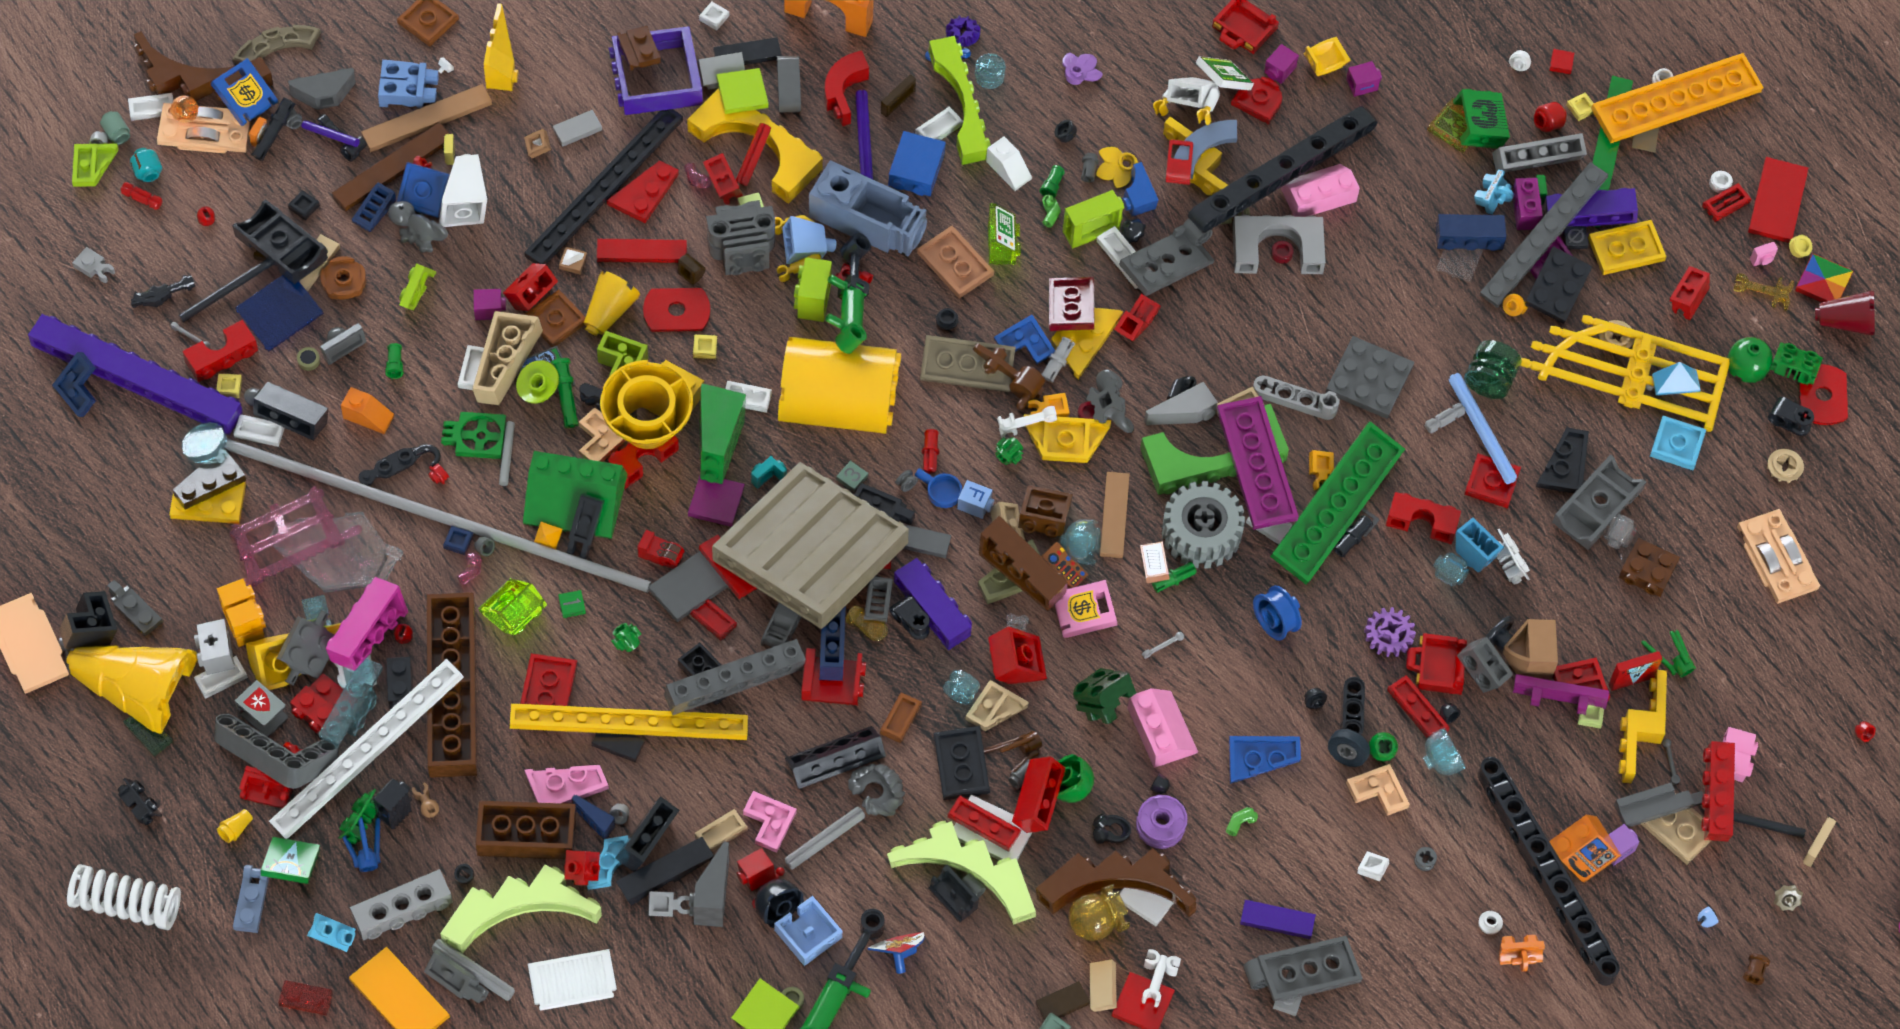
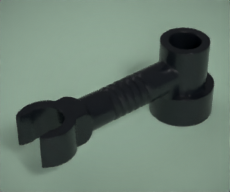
(348, 151)

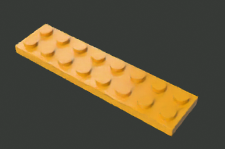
(1677, 98)

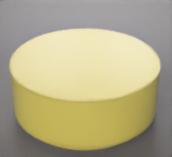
(1800, 246)

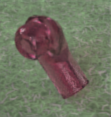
(696, 179)
(473, 568)

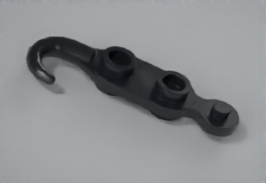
(397, 463)

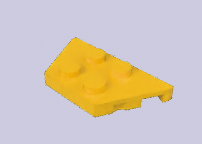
(1088, 341)
(1068, 438)

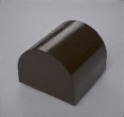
(690, 269)

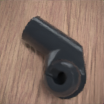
(1181, 385)

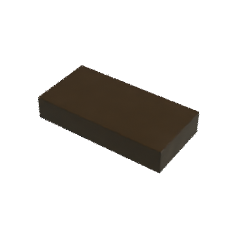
(898, 95)
(1063, 1001)

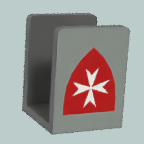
(261, 709)

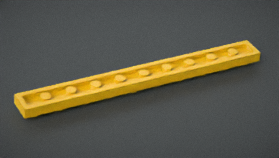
(628, 721)

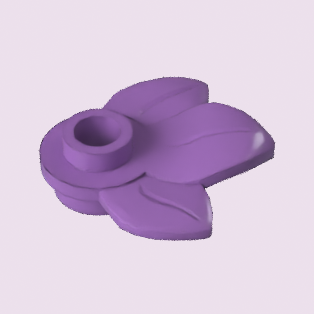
(1080, 68)

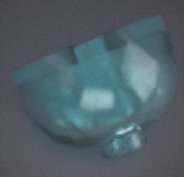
(1081, 541)
(1442, 754)

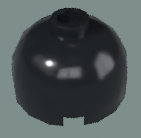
(776, 900)

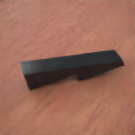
(662, 871)

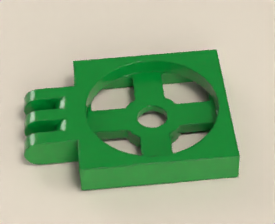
(455, 433)

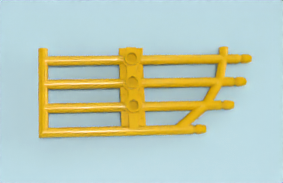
(1638, 368)

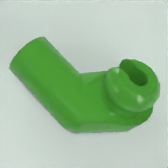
(1052, 209)
(1246, 814)

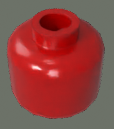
(1550, 117)

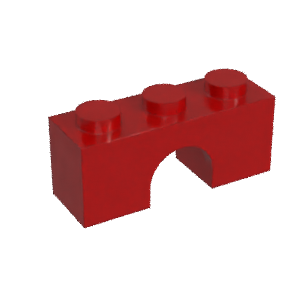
(206, 362)
(630, 454)
(1408, 508)

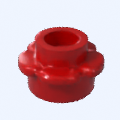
(438, 474)

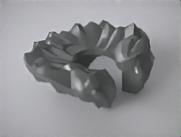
(890, 782)

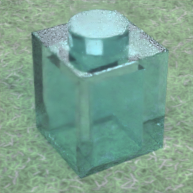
(313, 606)

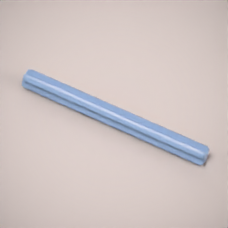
(1483, 428)

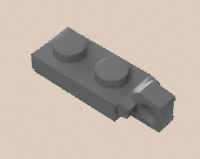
(134, 608)
(455, 977)

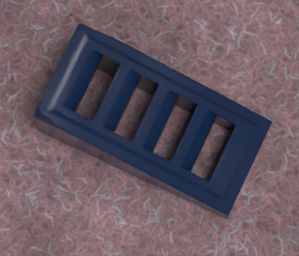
(381, 195)
(598, 819)

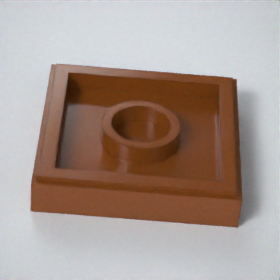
(428, 20)
(557, 317)

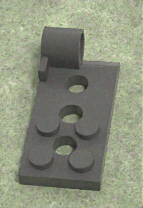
(1184, 238)
(1267, 969)

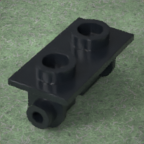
(145, 807)

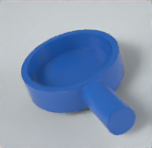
(942, 488)

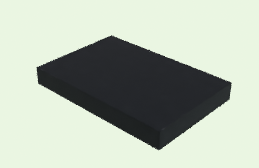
(961, 762)

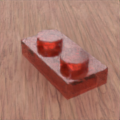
(305, 997)

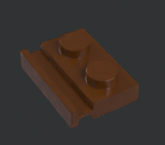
(639, 48)

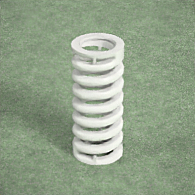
(162, 920)

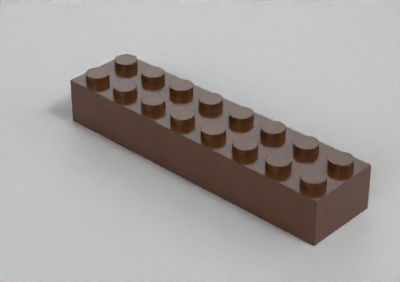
(453, 717)

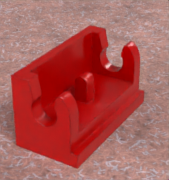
(722, 178)
(1690, 291)
(263, 789)

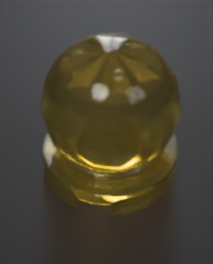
(1096, 915)

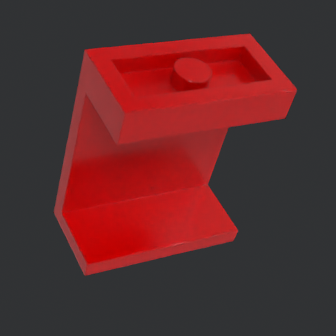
(831, 690)

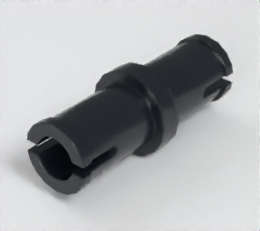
(1353, 536)

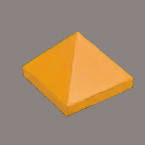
(548, 535)

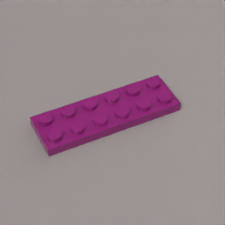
(1257, 462)

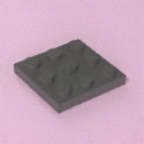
(1370, 377)

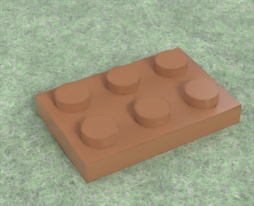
(955, 262)

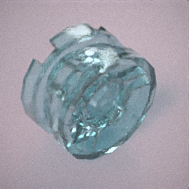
(989, 63)
(961, 687)

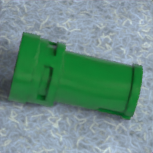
(1051, 185)
(394, 366)

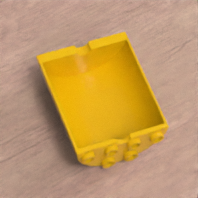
(836, 387)

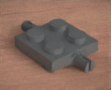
(306, 647)

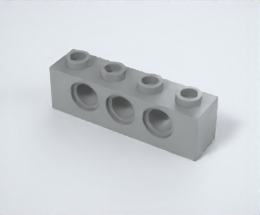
(1539, 153)
(409, 893)

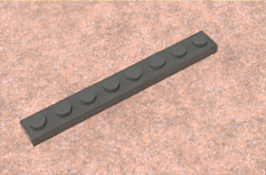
(1544, 234)

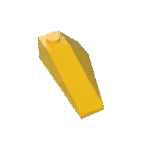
(499, 59)
(264, 661)

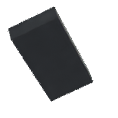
(622, 745)

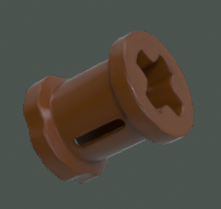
(1756, 969)

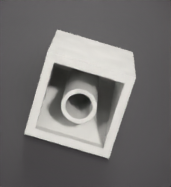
(465, 194)

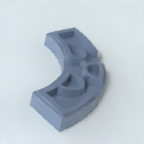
(1208, 137)

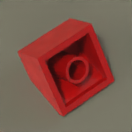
(1016, 656)

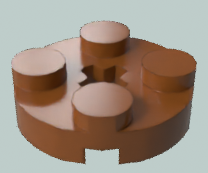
(347, 289)

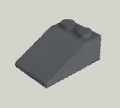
(709, 898)

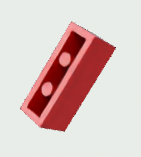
(1038, 794)

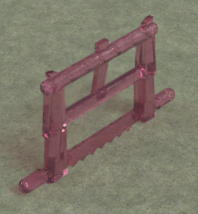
(333, 536)

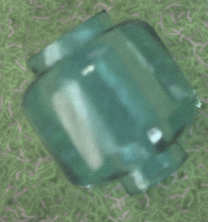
(1451, 569)

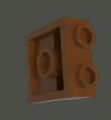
(1045, 511)
(1649, 567)

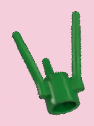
(1682, 663)

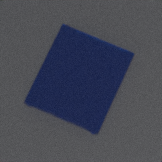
(279, 311)

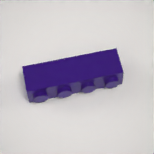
(1604, 208)
(930, 595)

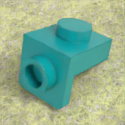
(763, 472)

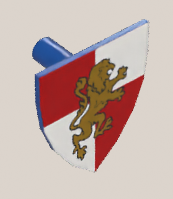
(900, 947)

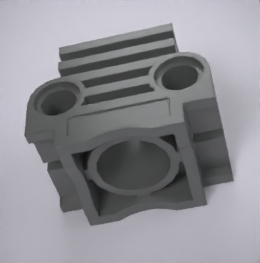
(742, 236)

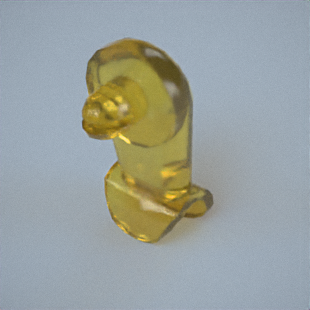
(873, 629)

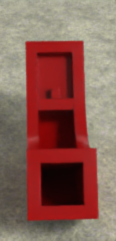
(844, 73)

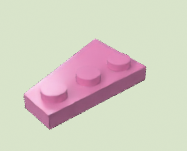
(562, 784)

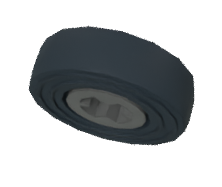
(1348, 747)

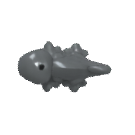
(419, 229)
(1108, 400)

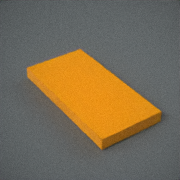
(398, 993)

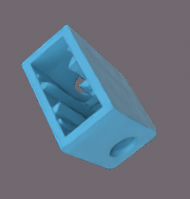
(1476, 545)

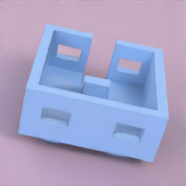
(809, 933)

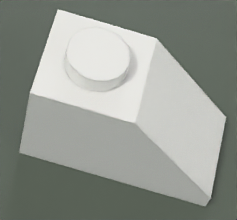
(1008, 163)

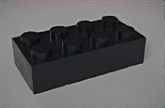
(698, 660)

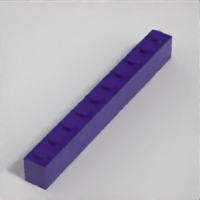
(136, 374)

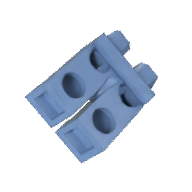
(406, 84)

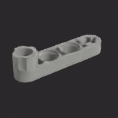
(1293, 402)

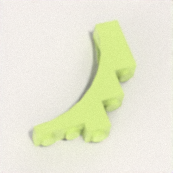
(944, 849)
(514, 898)

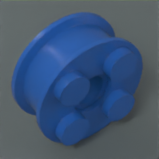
(1277, 612)

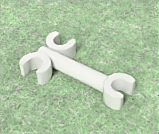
(1010, 424)
(1160, 964)

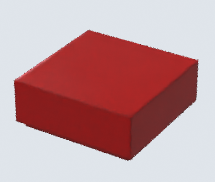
(1561, 61)

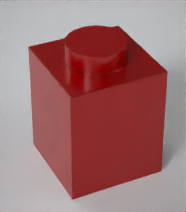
(755, 870)

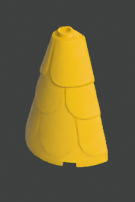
(134, 678)

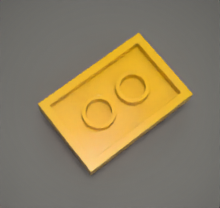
(1627, 247)

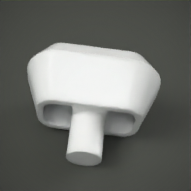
(445, 65)

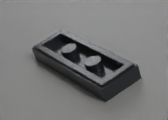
(752, 51)

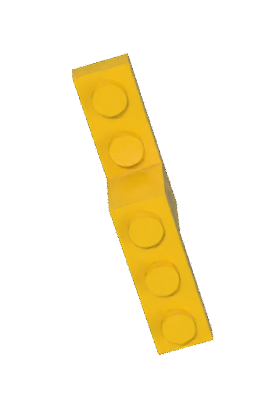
(1206, 164)
(1643, 726)

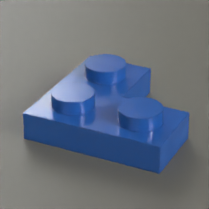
(1028, 335)

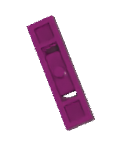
(1560, 691)

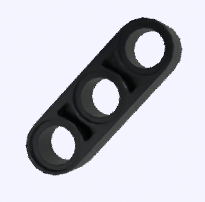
(1354, 702)

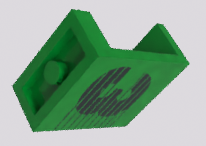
(1484, 118)

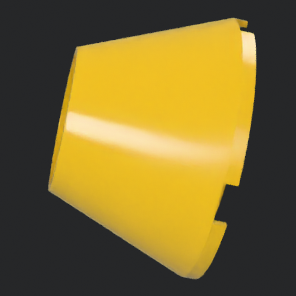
(641, 386)

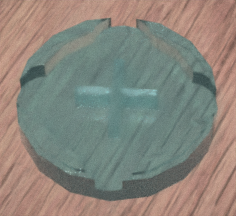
(204, 442)

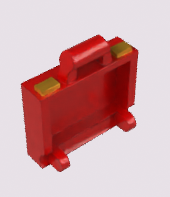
(1244, 25)
(1438, 664)

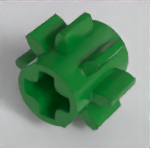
(1009, 451)
(626, 637)

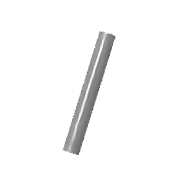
(506, 454)

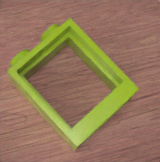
(1092, 218)

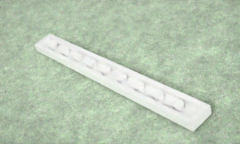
(366, 749)

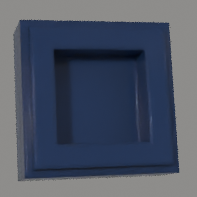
(458, 540)

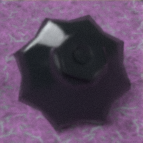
(1133, 230)

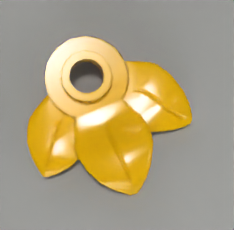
(1113, 166)

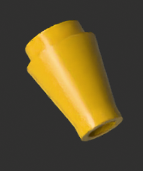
(233, 827)

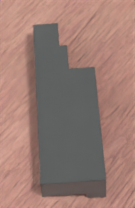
(1654, 804)

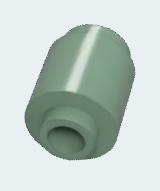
(115, 127)

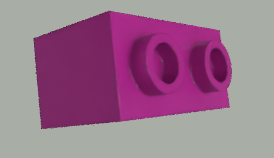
(1527, 203)

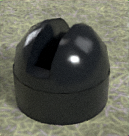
(1449, 712)
(1160, 784)
(467, 869)

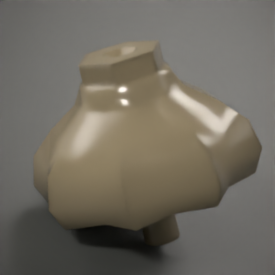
(1788, 897)

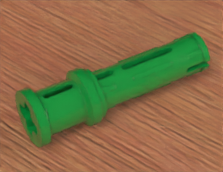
(565, 392)

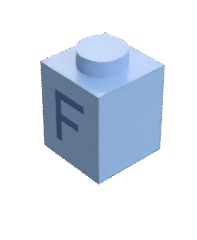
(975, 499)

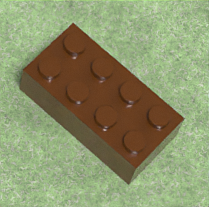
(525, 829)

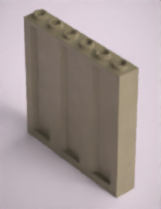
(810, 545)

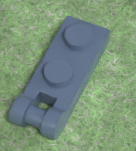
(250, 901)

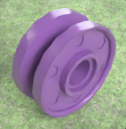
(1163, 808)

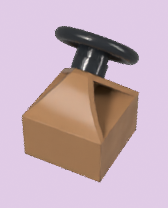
(1531, 649)

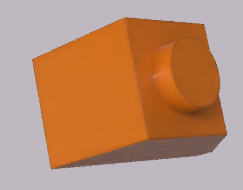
(366, 411)

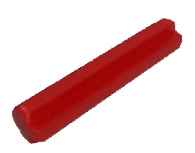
(753, 154)

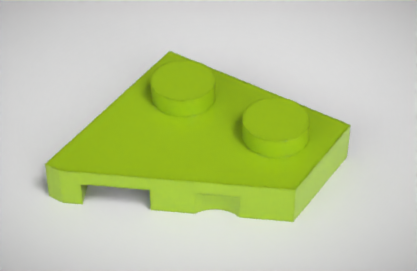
(91, 162)
(415, 289)

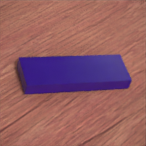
(1277, 919)

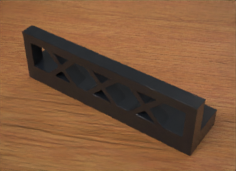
(836, 757)

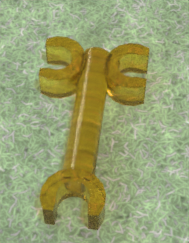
(1780, 291)

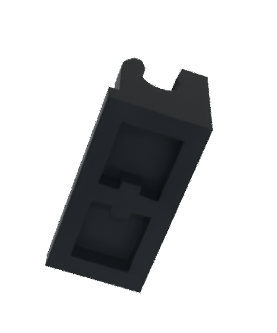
(954, 894)

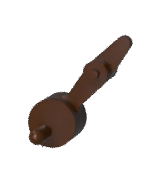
(1025, 383)

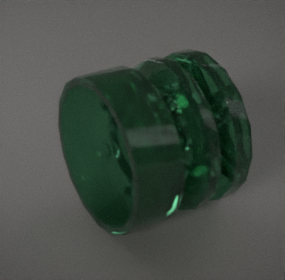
(1493, 369)

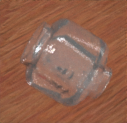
(1620, 532)

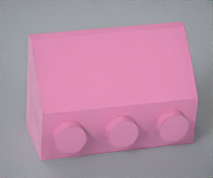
(1321, 191)
(1161, 726)

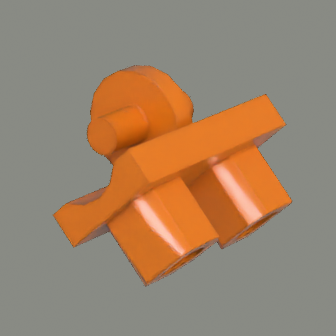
(1521, 953)

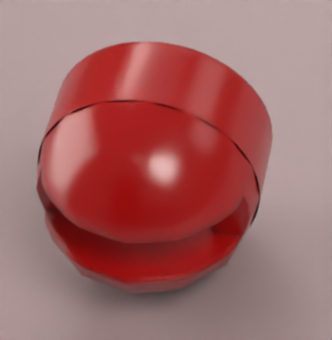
(202, 218)
(407, 635)
(1865, 731)

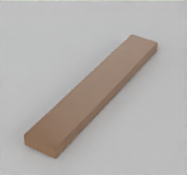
(426, 117)

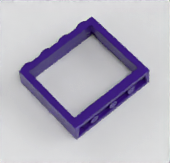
(663, 100)

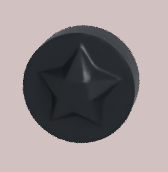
(1065, 131)

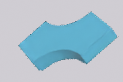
(607, 862)

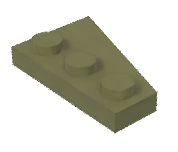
(997, 586)

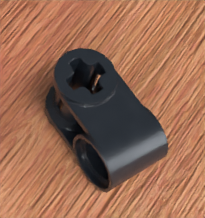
(1790, 416)
(911, 617)

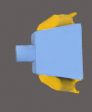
(801, 240)

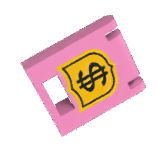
(1080, 611)

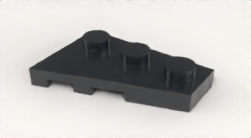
(1567, 465)

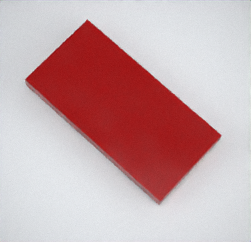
(1778, 199)

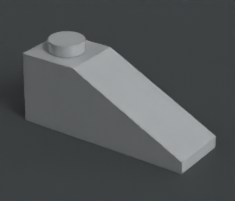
(1187, 407)

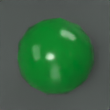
(1383, 746)

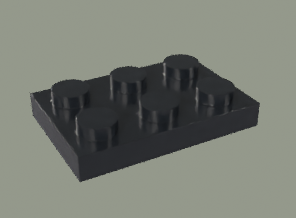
(1558, 285)

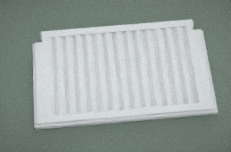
(572, 979)

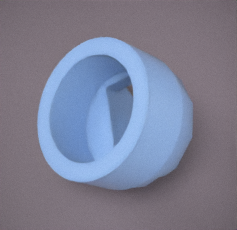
(1708, 916)

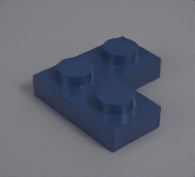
(71, 384)

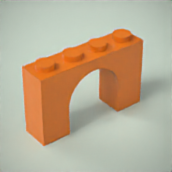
(857, 13)

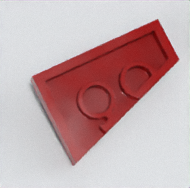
(645, 192)

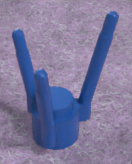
(367, 859)

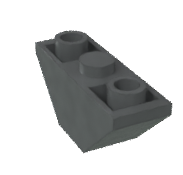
(323, 89)

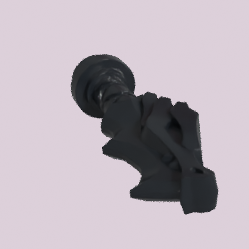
(158, 295)

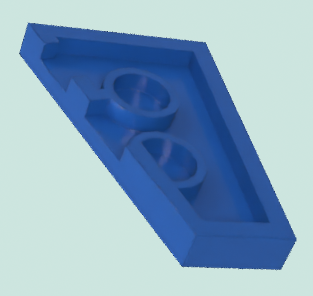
(1261, 754)

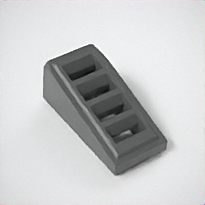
(882, 584)

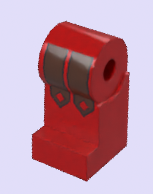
(659, 550)

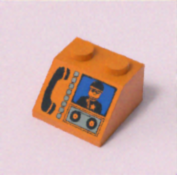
(1585, 847)

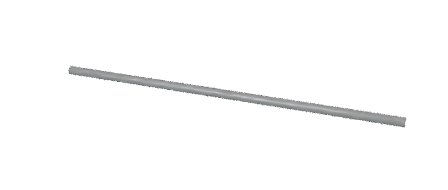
(437, 515)

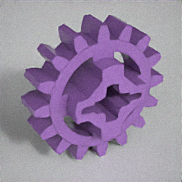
(1387, 635)

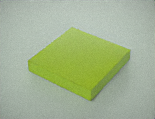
(742, 91)
(765, 1008)

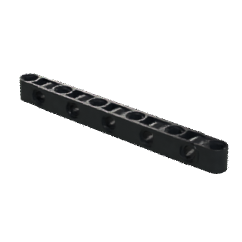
(1282, 169)
(1548, 871)

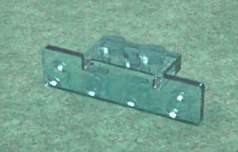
(353, 704)

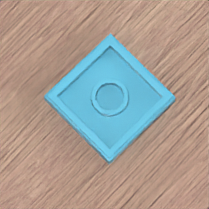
(1678, 443)

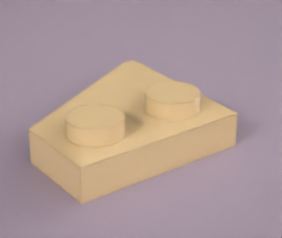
(995, 706)

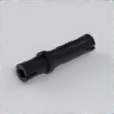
(276, 123)

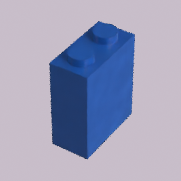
(916, 163)

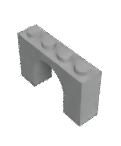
(1303, 231)

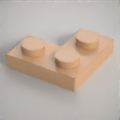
(603, 439)
(1380, 783)

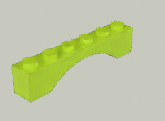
(947, 61)

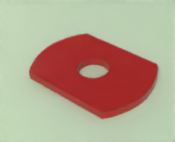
(657, 309)
(1830, 411)

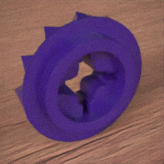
(971, 34)

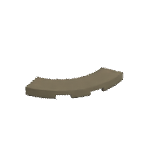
(276, 39)

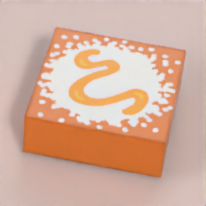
(257, 130)

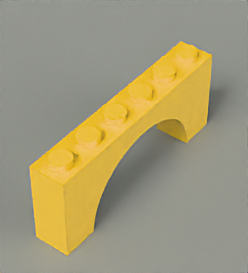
(796, 160)

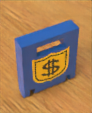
(247, 95)

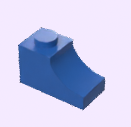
(1141, 195)

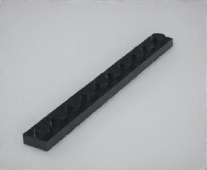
(603, 186)

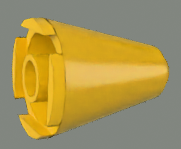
(608, 303)

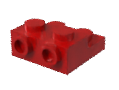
(316, 702)

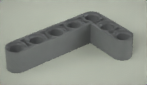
(270, 757)

